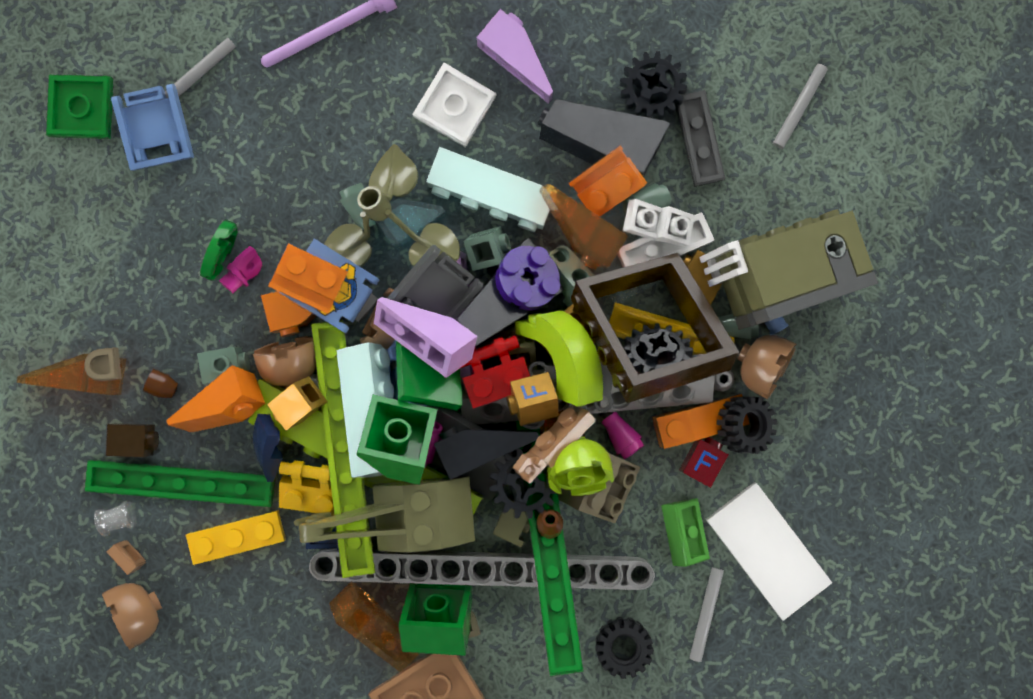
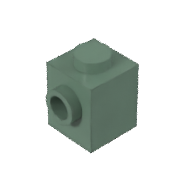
(487, 248)
(215, 362)

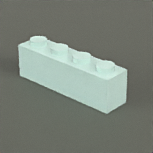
(488, 188)
(362, 373)

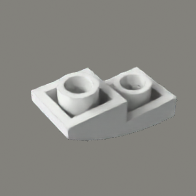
(658, 223)

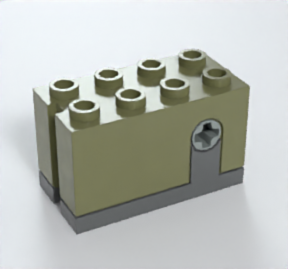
(798, 268)

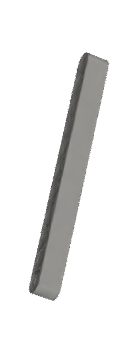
(497, 576)

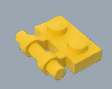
(303, 493)

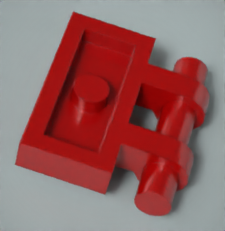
(494, 383)

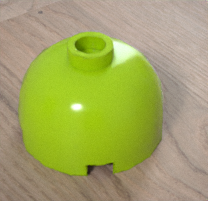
(581, 468)

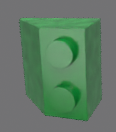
(397, 438)
(436, 619)

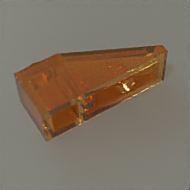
(585, 231)
(72, 376)
(370, 625)

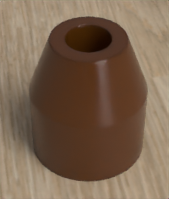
(160, 385)
(550, 530)

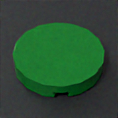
(217, 251)

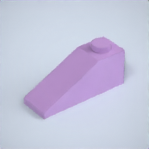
(511, 48)
(430, 336)

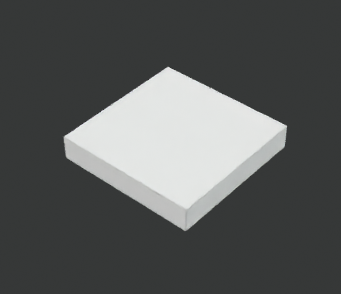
(454, 104)

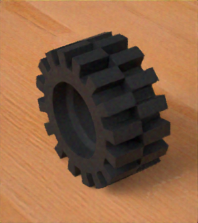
(760, 427)
(628, 665)

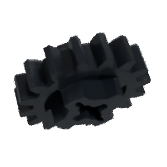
(664, 93)
(656, 348)
(509, 480)

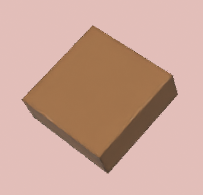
(126, 557)

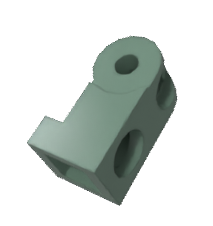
(569, 269)

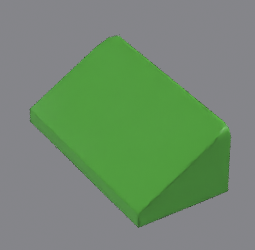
(685, 532)

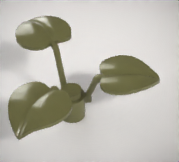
(391, 177)

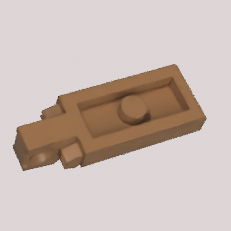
(568, 428)

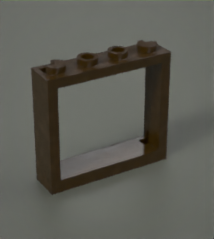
(703, 320)

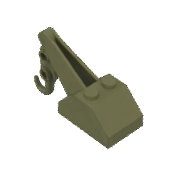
(406, 516)

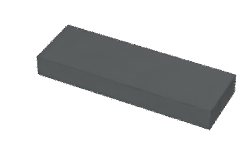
(700, 139)

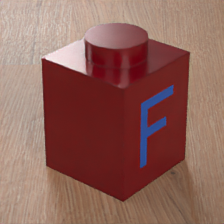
(704, 461)

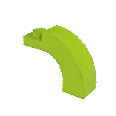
(573, 353)

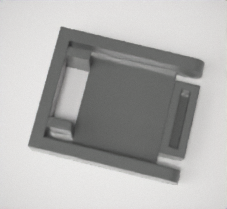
(437, 285)

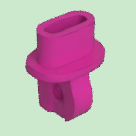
(241, 270)

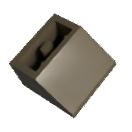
(609, 502)

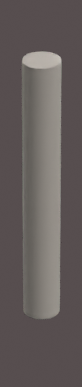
(203, 66)
(800, 106)
(706, 614)

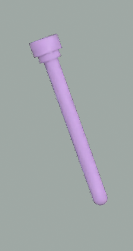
(326, 30)

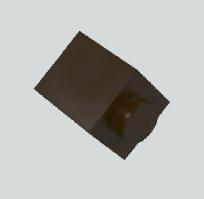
(131, 440)

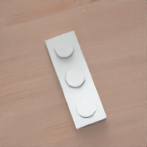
(648, 249)

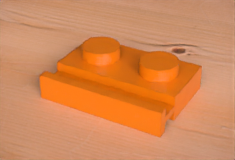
(608, 182)
(308, 278)

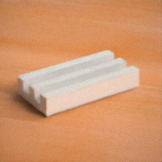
(714, 267)

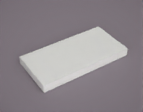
(768, 551)

